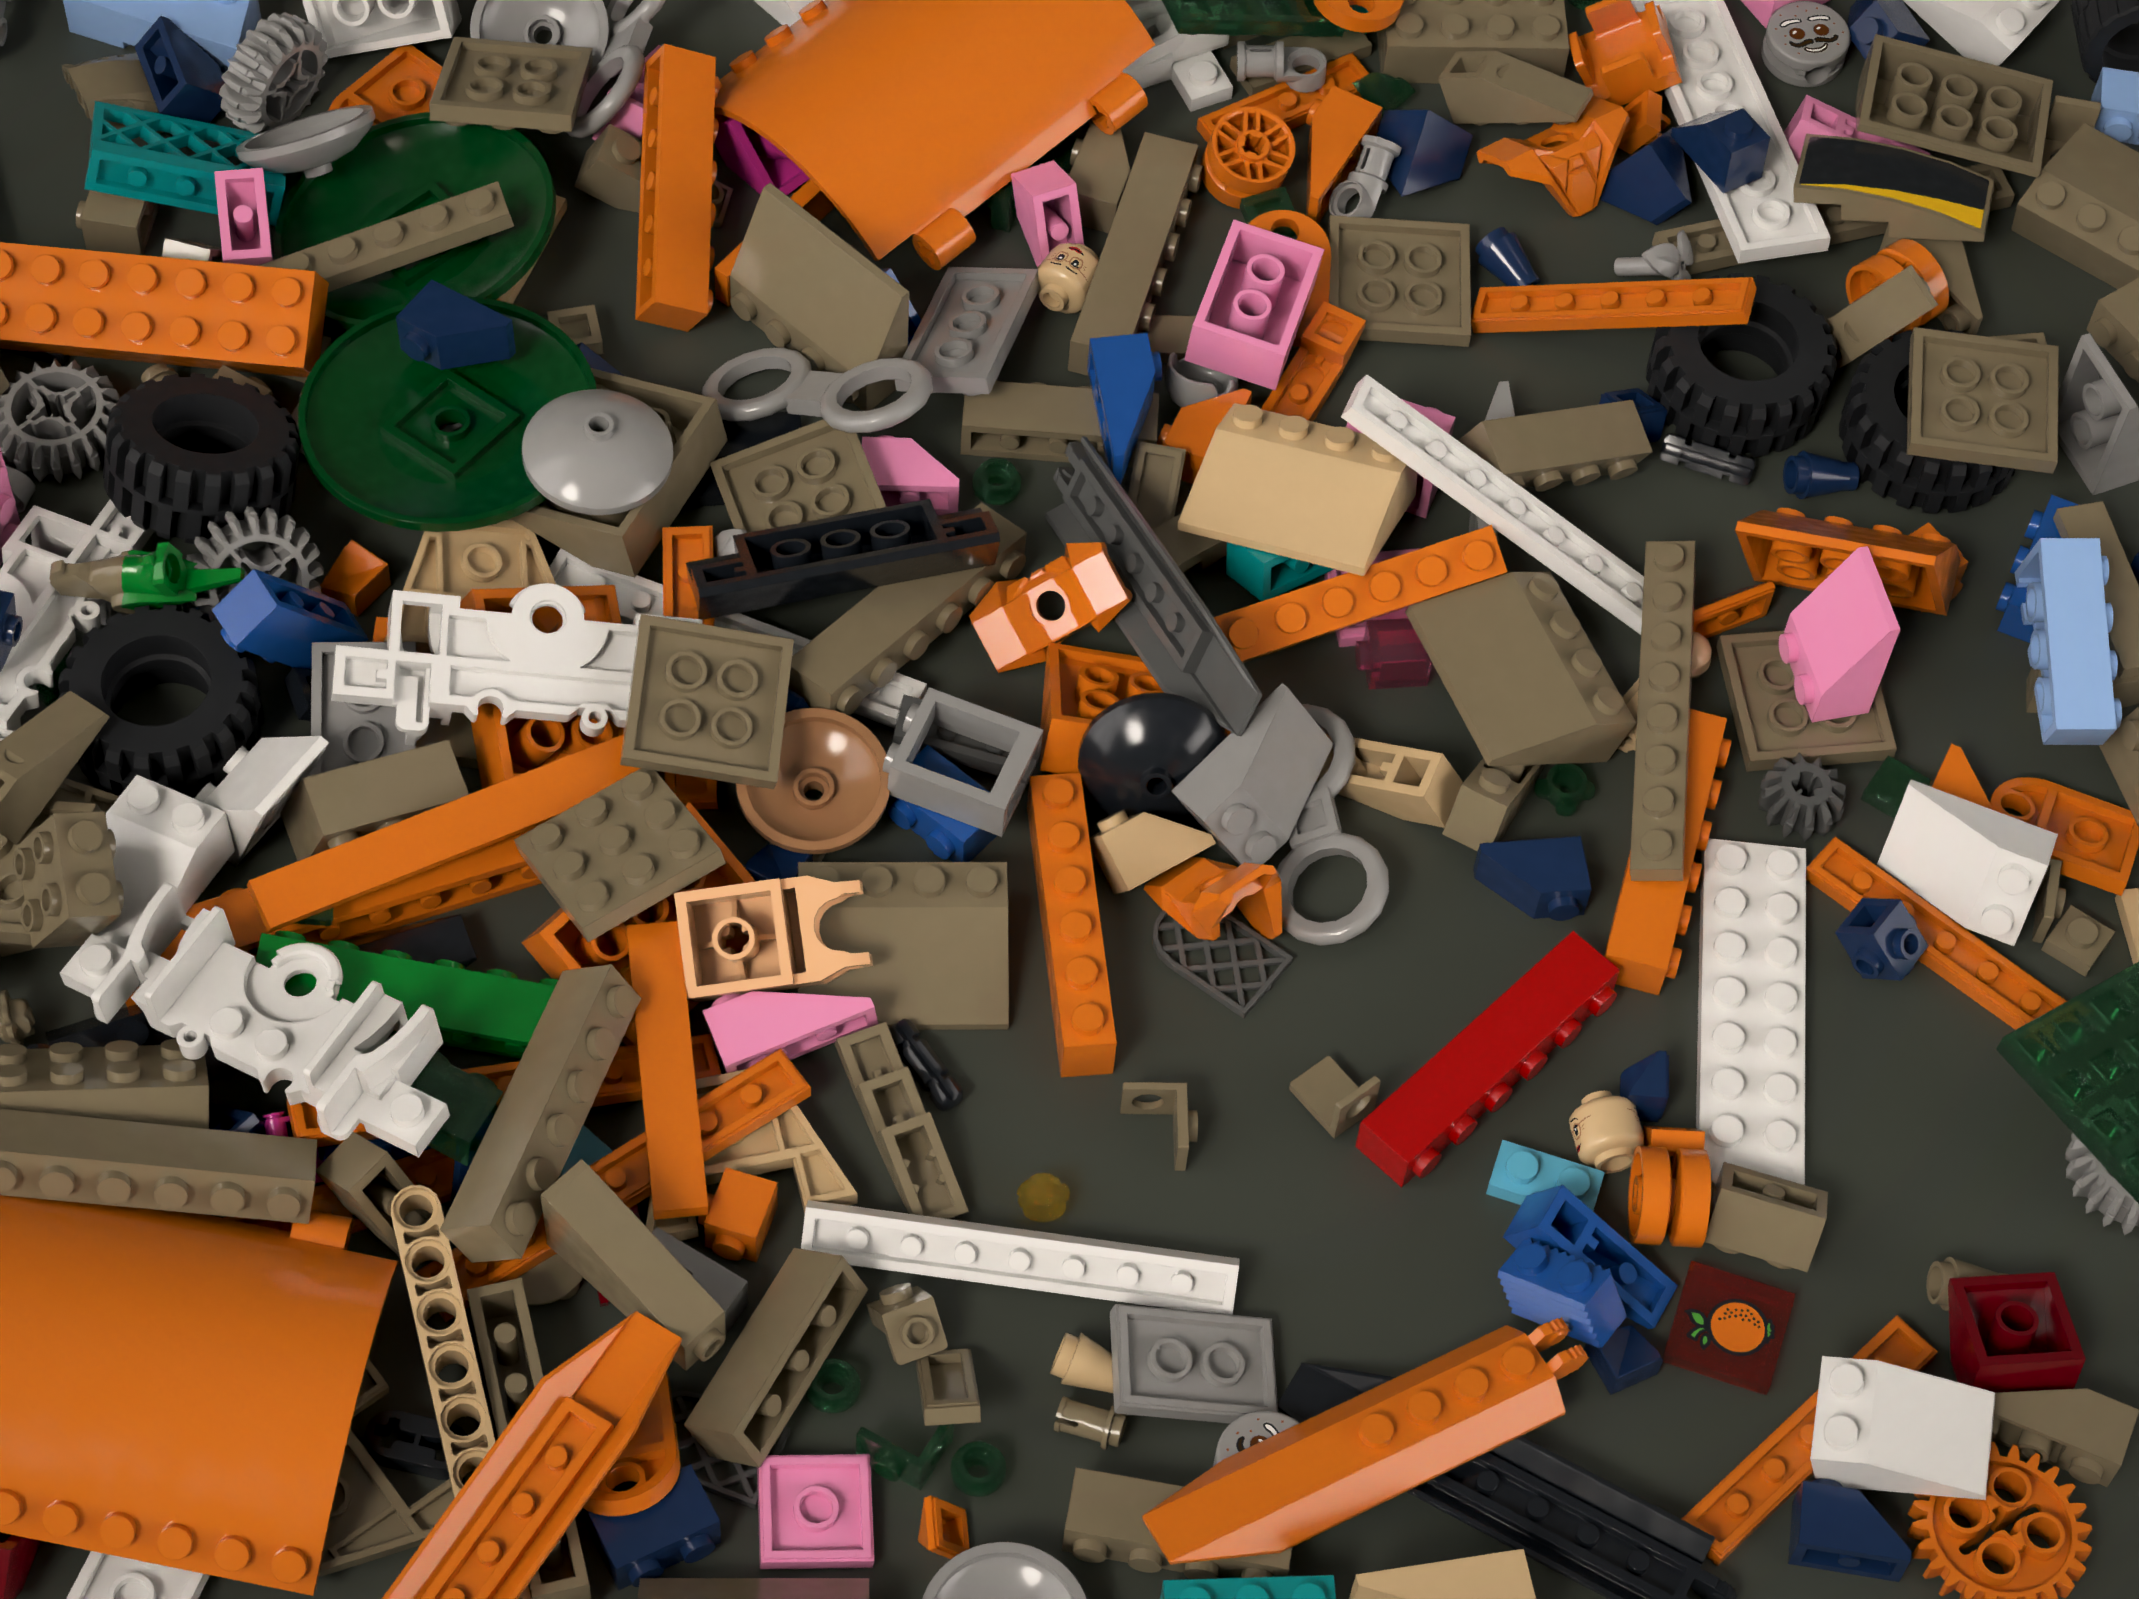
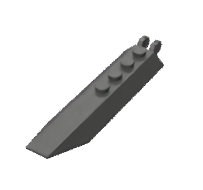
(1166, 615)

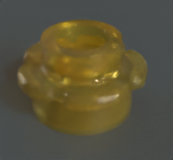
(1043, 1197)

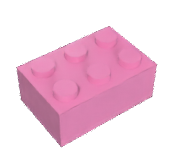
(1254, 304)

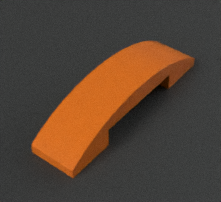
(1317, 363)

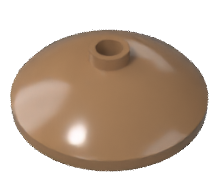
(825, 754)

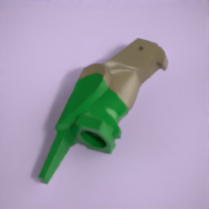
(140, 579)

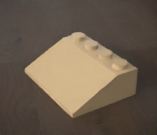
(1298, 490)

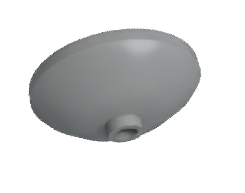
(570, 21)
(308, 142)
(595, 469)
(1004, 1572)

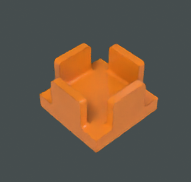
(1625, 51)

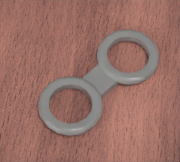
(624, 56)
(818, 391)
(1321, 835)

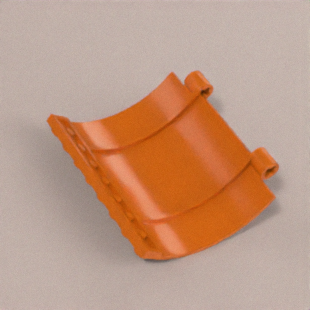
(933, 103)
(180, 1383)

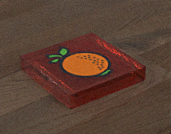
(1728, 1327)

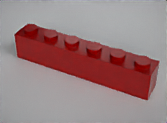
(1488, 1059)

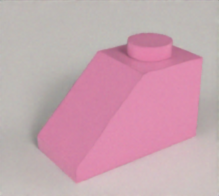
(1047, 208)
(243, 216)
(910, 473)

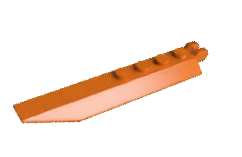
(1368, 1448)
(541, 1469)

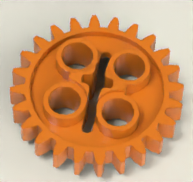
(2028, 1569)

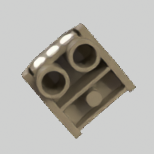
(112, 81)

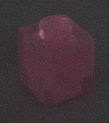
(1392, 655)

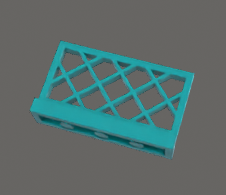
(160, 169)

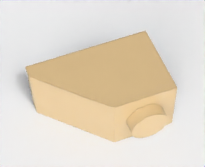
(1143, 847)

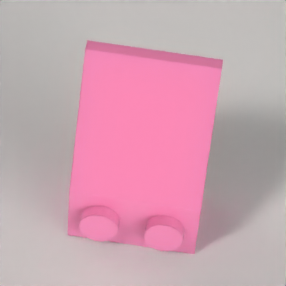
(1841, 640)

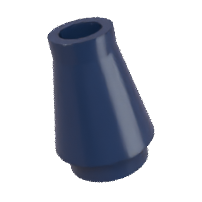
(1505, 258)
(1818, 475)

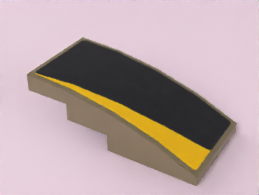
(1894, 185)

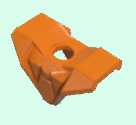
(1568, 157)
(1010, 616)
(1206, 891)

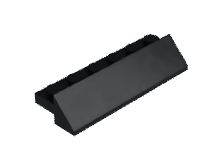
(841, 556)

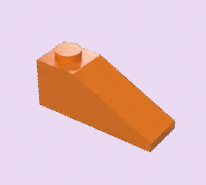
(1335, 143)

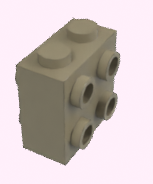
(68, 879)

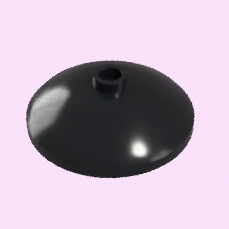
(1143, 741)

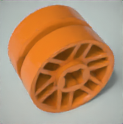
(1247, 155)
(1893, 260)
(1669, 1196)

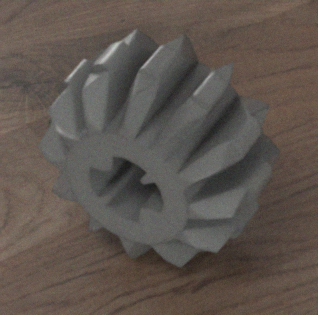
(1802, 797)

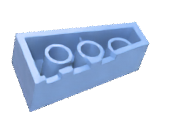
(210, 23)
(2070, 640)

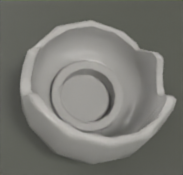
(1193, 383)

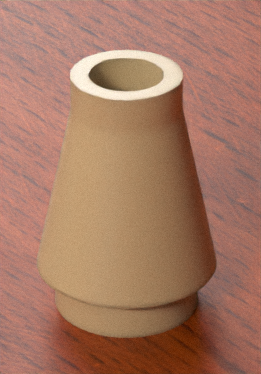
(1083, 1364)

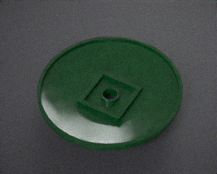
(406, 168)
(376, 418)

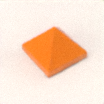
(943, 1527)

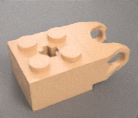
(782, 932)

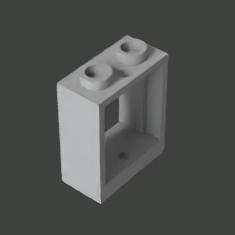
(952, 797)

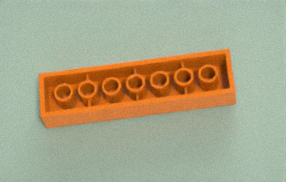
(161, 309)

